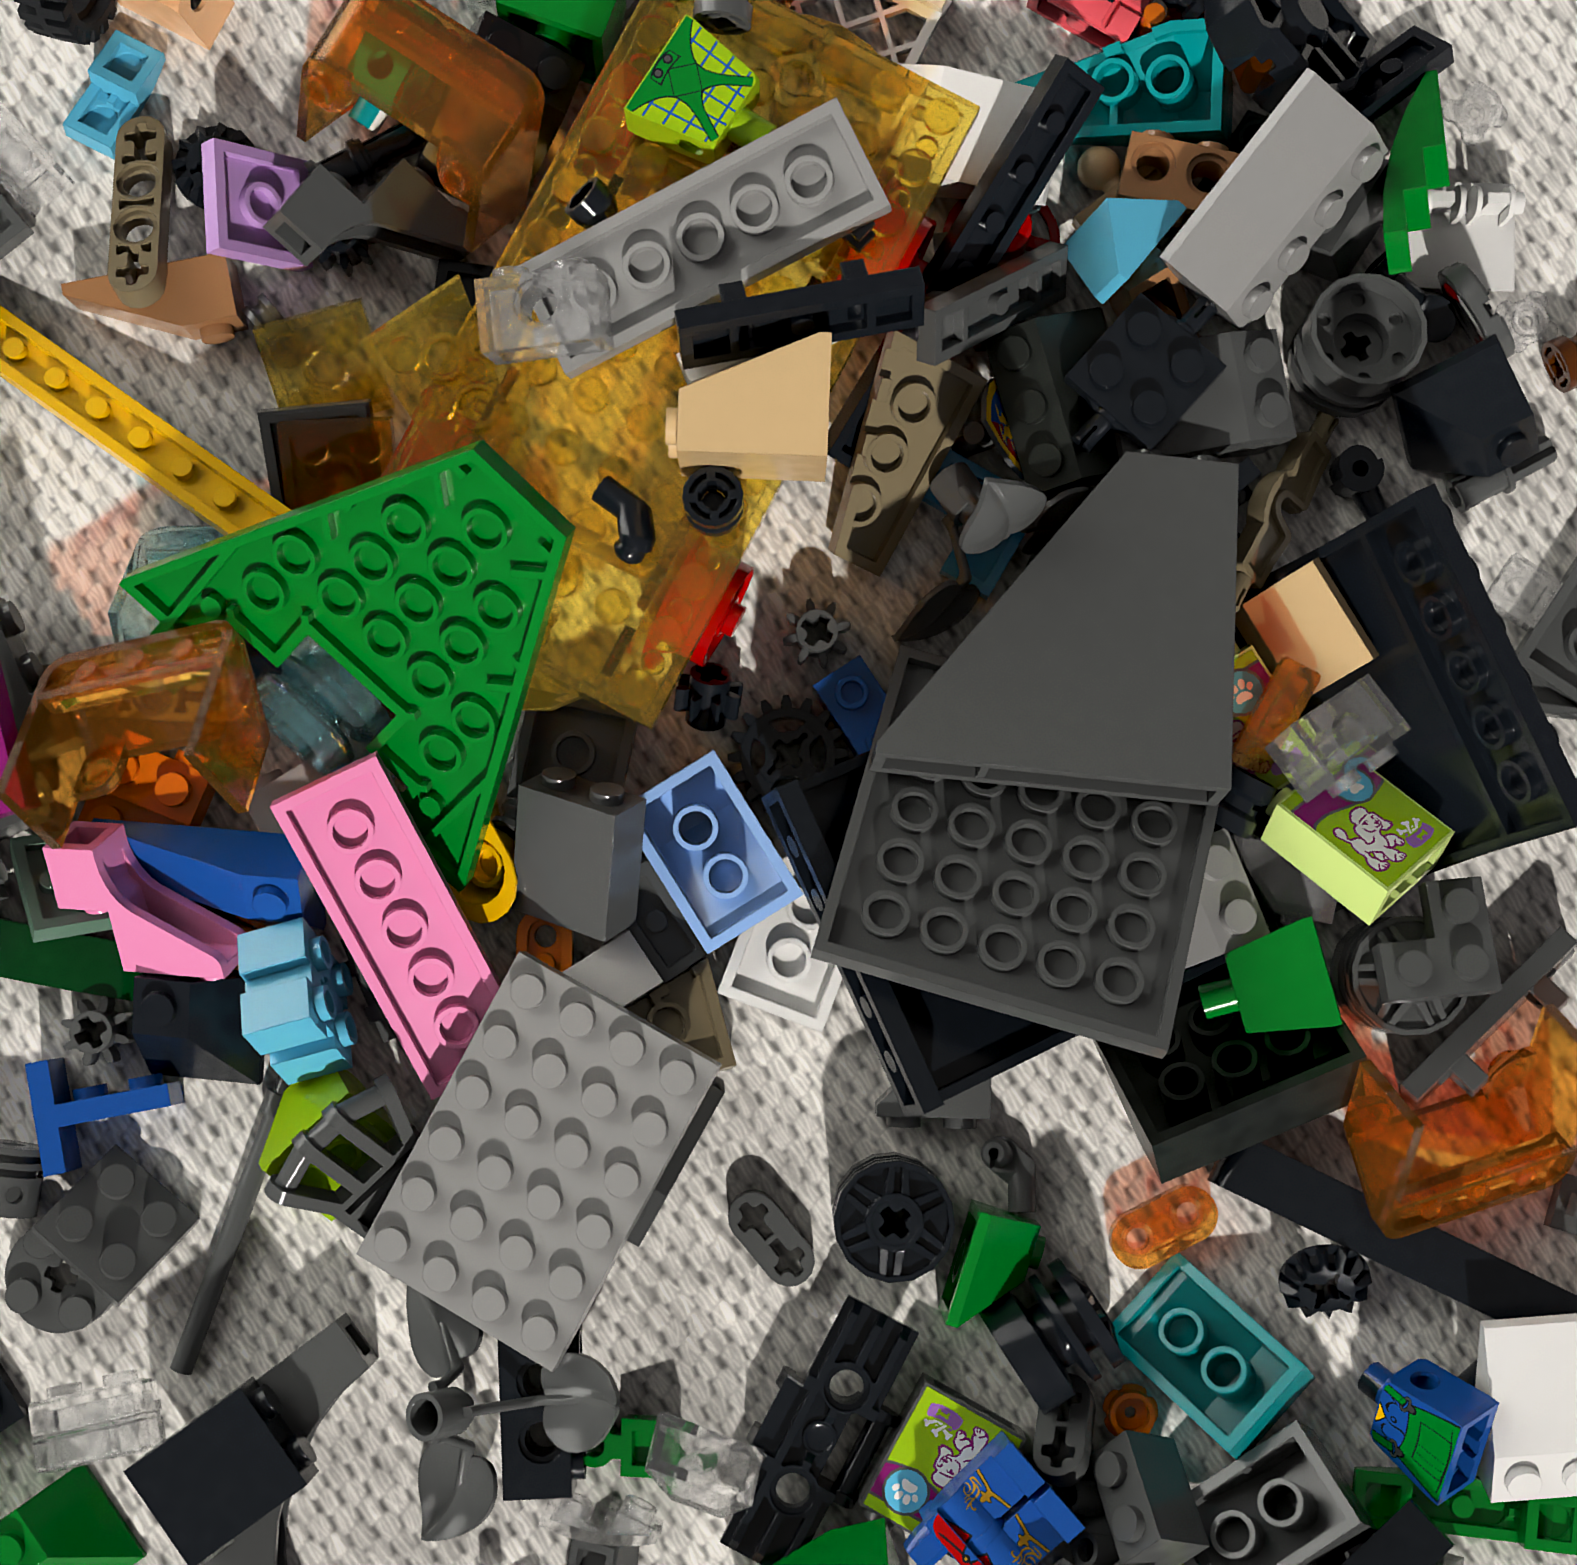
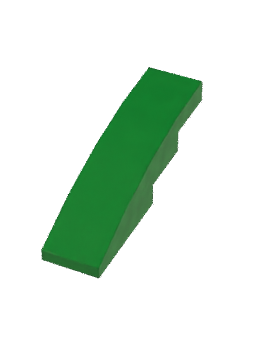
(1414, 166)

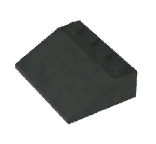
(1227, 1086)

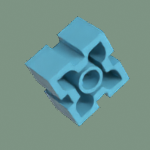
(296, 1001)

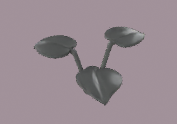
(988, 517)
(453, 1483)

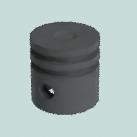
(19, 1179)

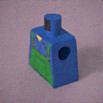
(1429, 1424)

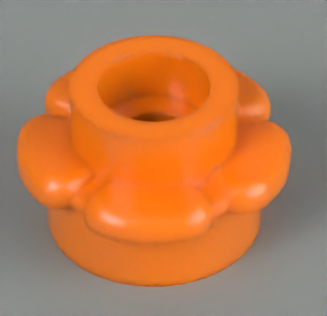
(1130, 1395)

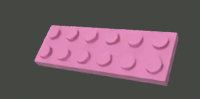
(392, 912)

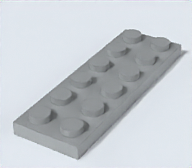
(724, 226)

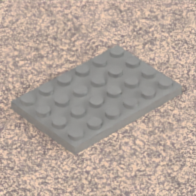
(538, 1160)

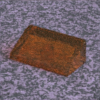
(1274, 711)

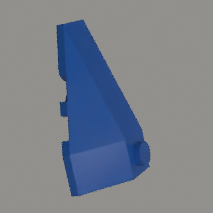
(228, 870)

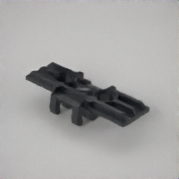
(807, 1425)

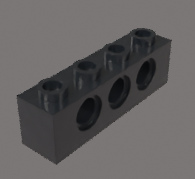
(528, 1468)

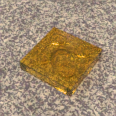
(320, 359)

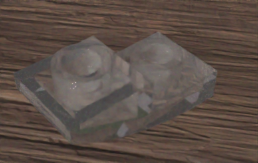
(623, 1524)

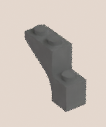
(398, 213)

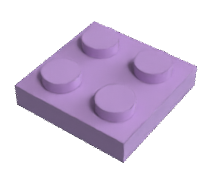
(240, 195)

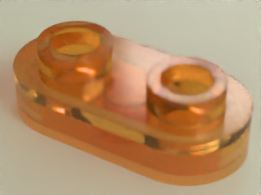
(1163, 1230)

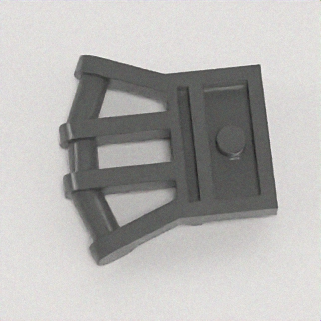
(362, 1190)

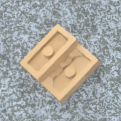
(1308, 623)

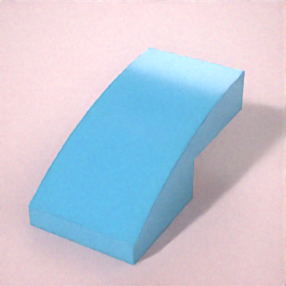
(118, 91)

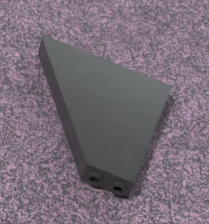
(1103, 653)

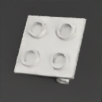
(1468, 227)

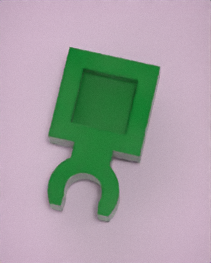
(628, 1444)

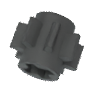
(811, 619)
(110, 1039)

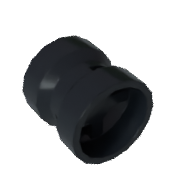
(714, 513)
(1237, 808)

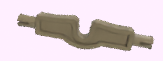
(1287, 489)

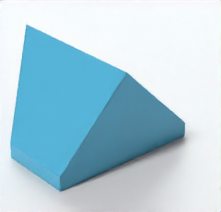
(1119, 240)

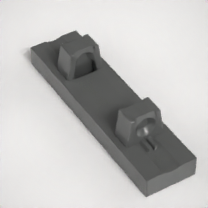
(991, 302)
(1453, 1055)

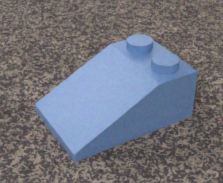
(713, 853)

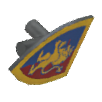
(991, 432)

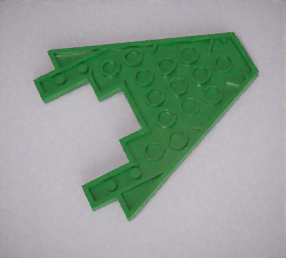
(424, 594)

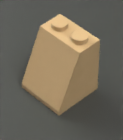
(758, 416)

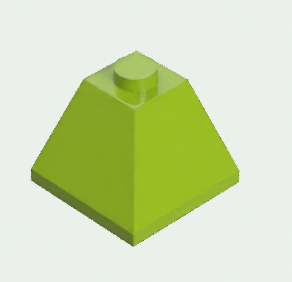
(302, 1109)

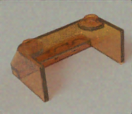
(443, 87)
(131, 702)
(1468, 1149)

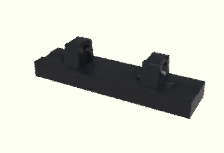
(847, 307)

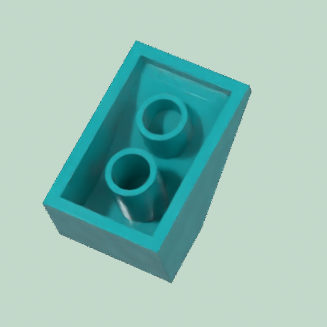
(1210, 1356)

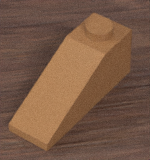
(198, 302)

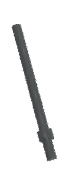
(227, 1241)

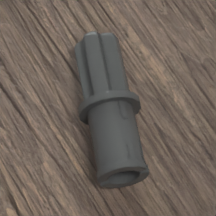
(1470, 490)

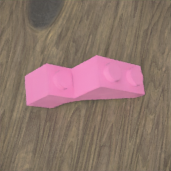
(151, 923)

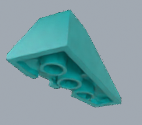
(1158, 83)

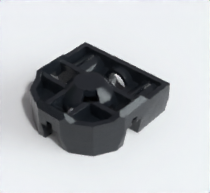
(1294, 38)

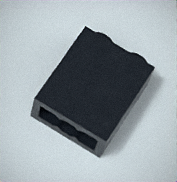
(223, 1471)

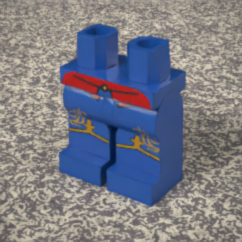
(993, 1513)

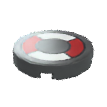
(1469, 306)

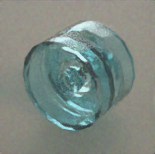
(319, 708)

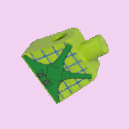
(697, 97)

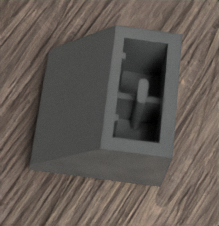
(1135, 1505)

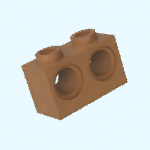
(1179, 165)

